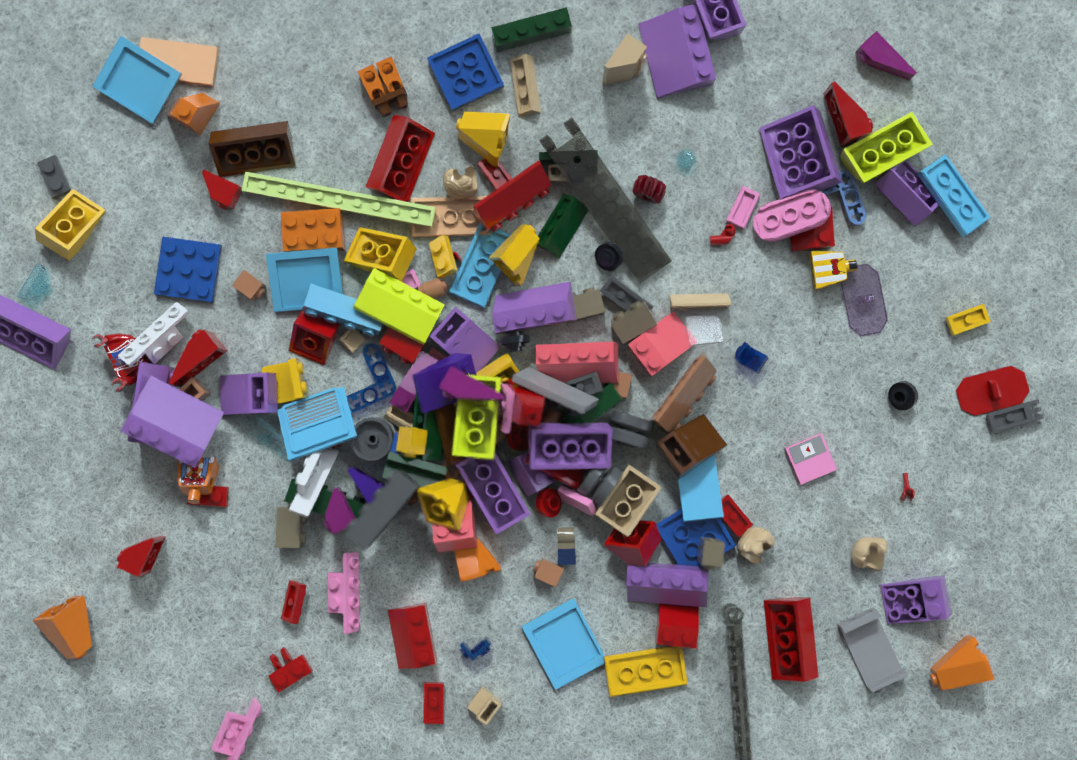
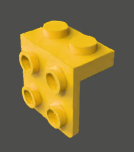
(289, 380)

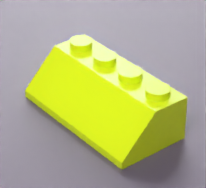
(885, 148)
(398, 306)
(477, 424)

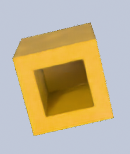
(411, 441)

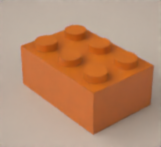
(313, 230)

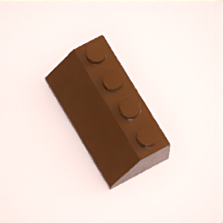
(252, 148)

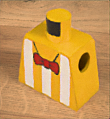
(830, 268)

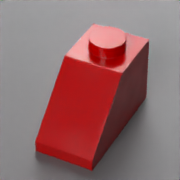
(222, 190)

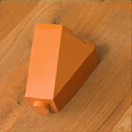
(194, 111)
(475, 561)
(67, 627)
(961, 666)

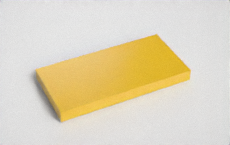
(645, 670)

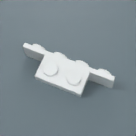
(157, 338)
(312, 480)

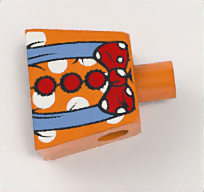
(198, 479)

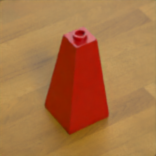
(527, 405)

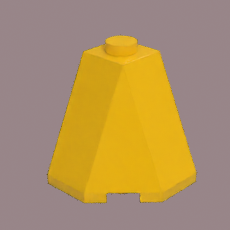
(484, 133)
(516, 253)
(444, 503)

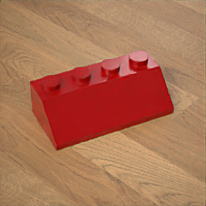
(400, 159)
(512, 197)
(791, 639)

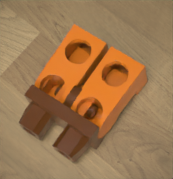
(387, 92)

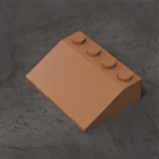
(684, 394)

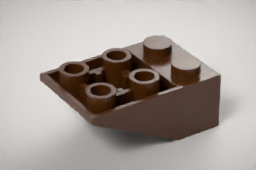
(690, 445)

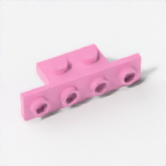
(344, 592)
(235, 730)

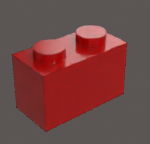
(402, 345)

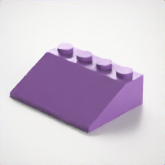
(677, 51)
(800, 153)
(172, 421)

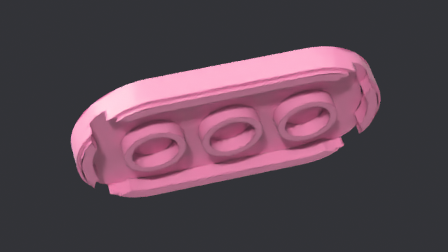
(791, 215)

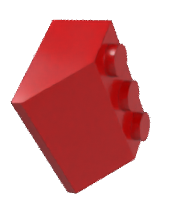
(412, 636)

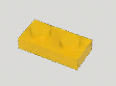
(442, 256)
(967, 319)

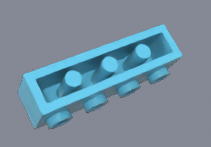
(338, 308)

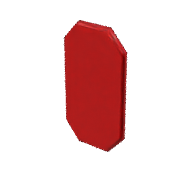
(992, 390)

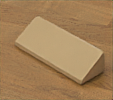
(525, 85)
(699, 301)

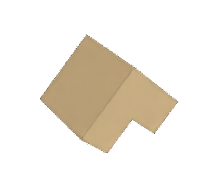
(484, 705)

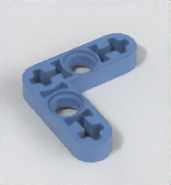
(842, 190)

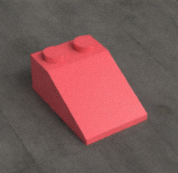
(660, 344)
(450, 539)

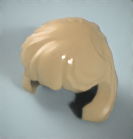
(459, 185)
(753, 542)
(869, 553)

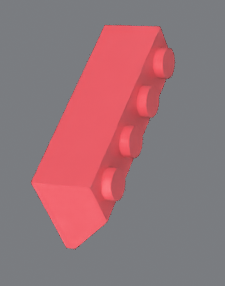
(576, 360)

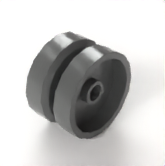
(630, 429)
(364, 444)
(600, 482)

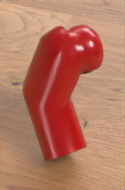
(725, 237)

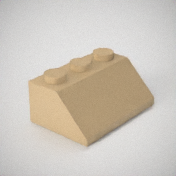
(625, 62)
(628, 501)

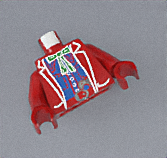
(114, 346)

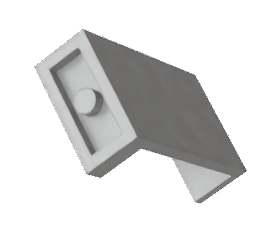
(872, 650)

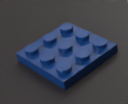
(465, 72)
(187, 269)
(683, 537)

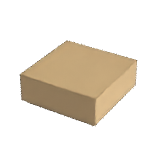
(352, 339)

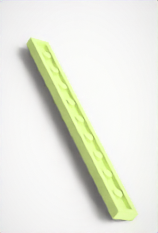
(338, 198)

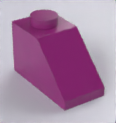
(338, 512)

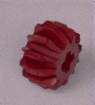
(649, 189)

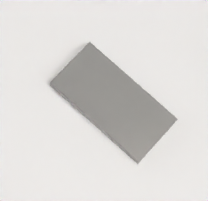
(555, 390)

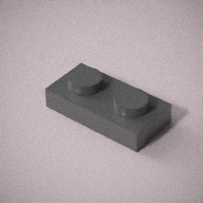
(54, 176)

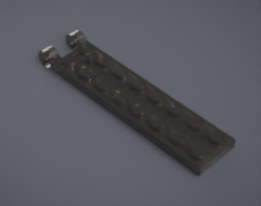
(607, 203)
(739, 689)

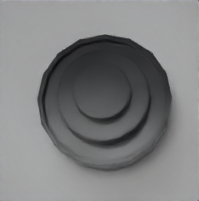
(608, 256)
(515, 341)
(903, 395)

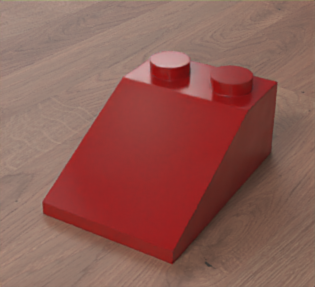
(847, 116)
(198, 354)

